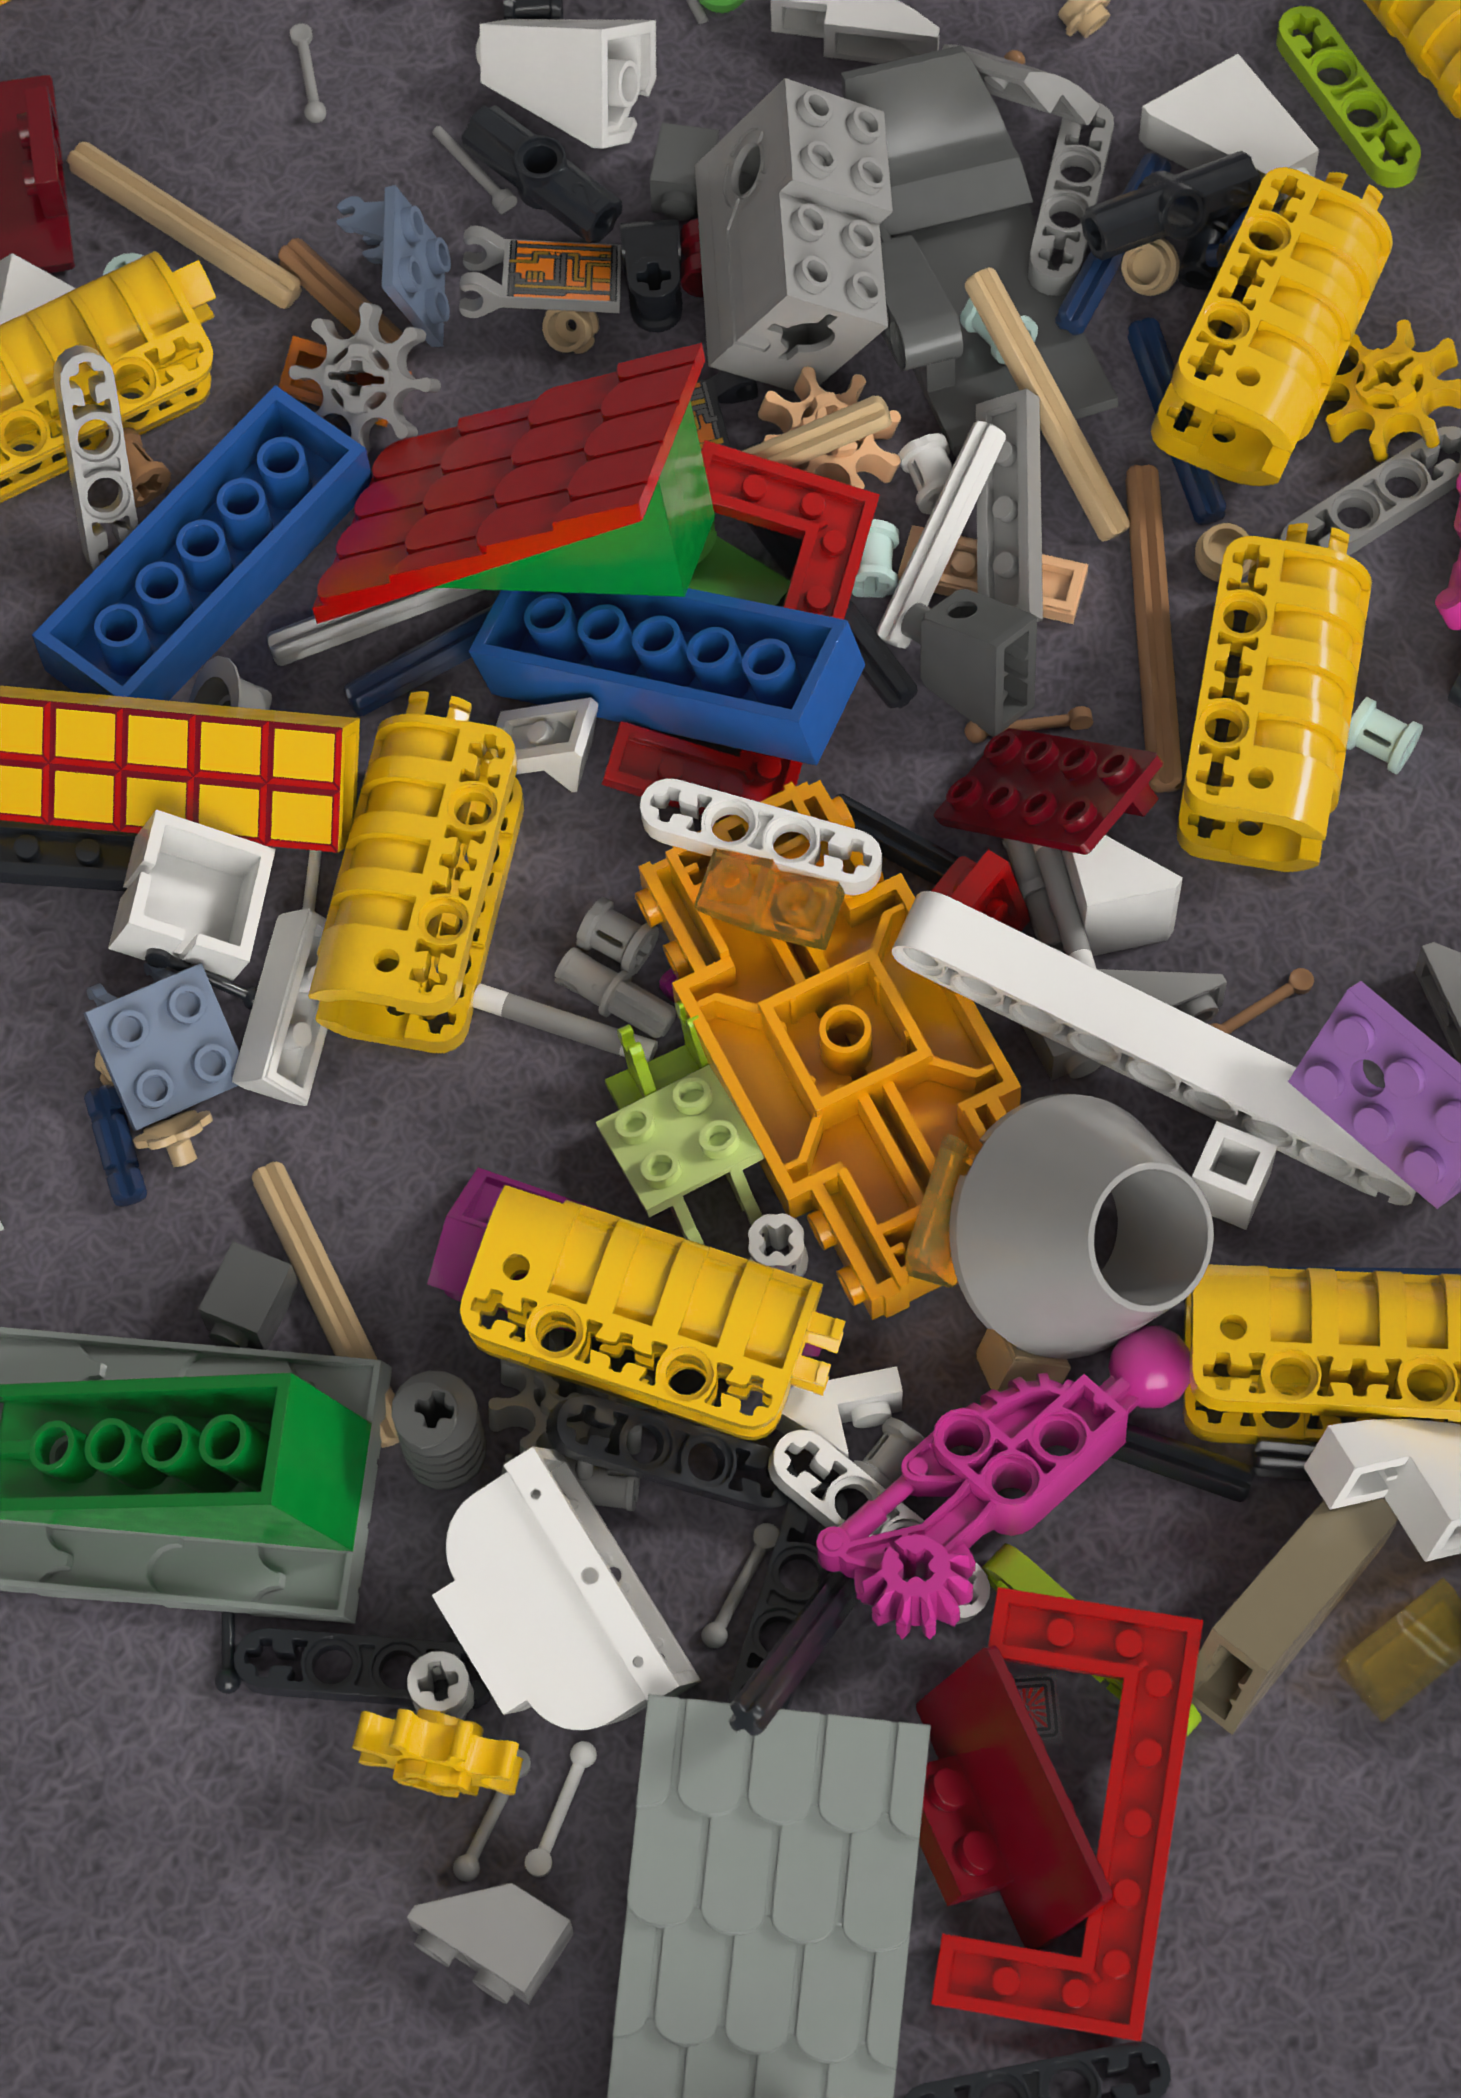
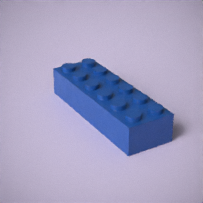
(206, 555)
(677, 664)

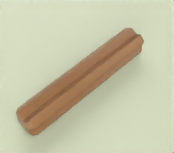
(330, 288)

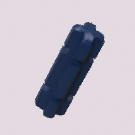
(115, 1145)

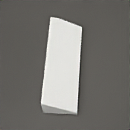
(282, 1033)

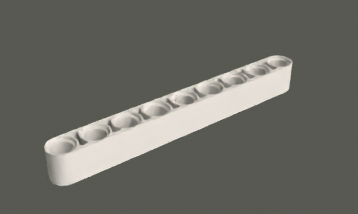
(1132, 1036)

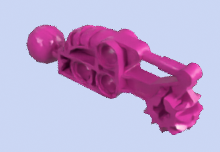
(1010, 1439)

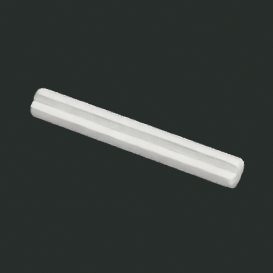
(942, 528)

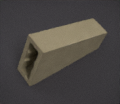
(1286, 1607)

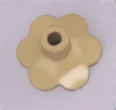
(175, 1135)

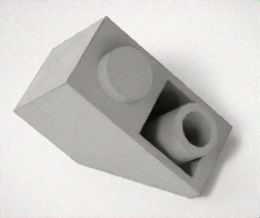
(498, 1934)

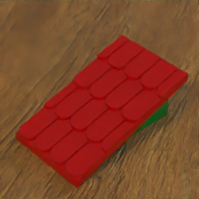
(551, 494)

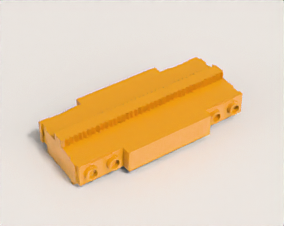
(833, 1054)

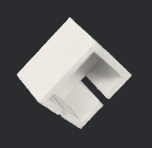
(192, 895)

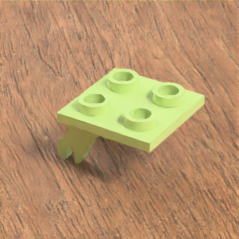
(681, 1143)

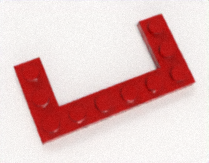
(834, 530)
(1111, 1981)

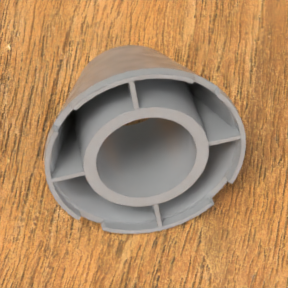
(1030, 1220)

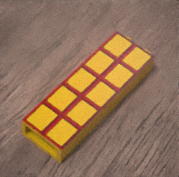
(226, 767)

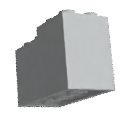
(794, 236)

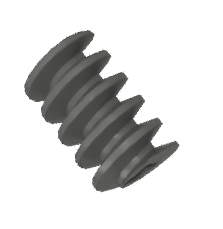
(439, 1429)

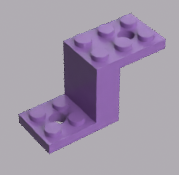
(1410, 1121)

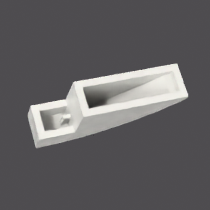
(1404, 1462)

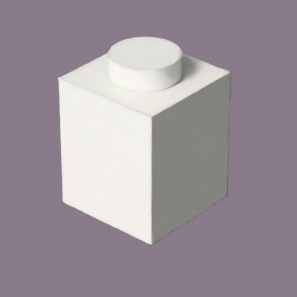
(1234, 1173)

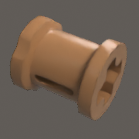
(147, 476)

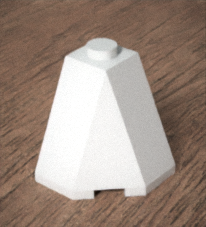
(572, 72)

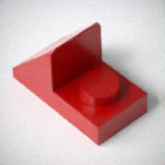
(986, 888)

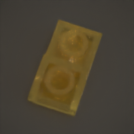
(767, 901)

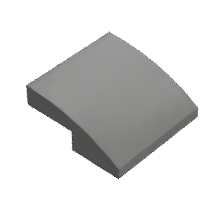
(1032, 87)

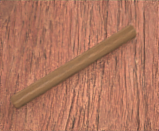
(1153, 625)

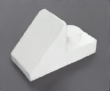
(553, 738)
(859, 1398)

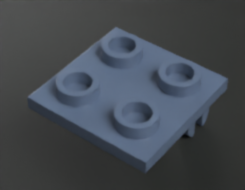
(409, 254)
(164, 1043)

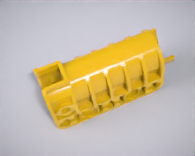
(146, 329)

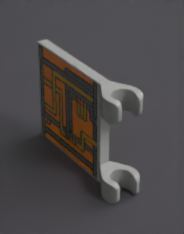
(540, 275)

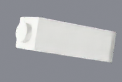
(1225, 114)

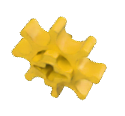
(1393, 391)
(437, 1752)

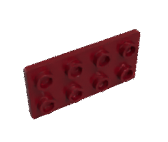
(33, 177)
(1050, 790)
(999, 1809)

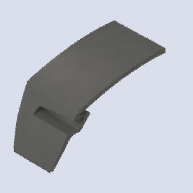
(956, 212)

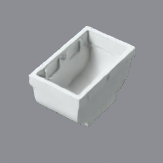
(545, 1609)

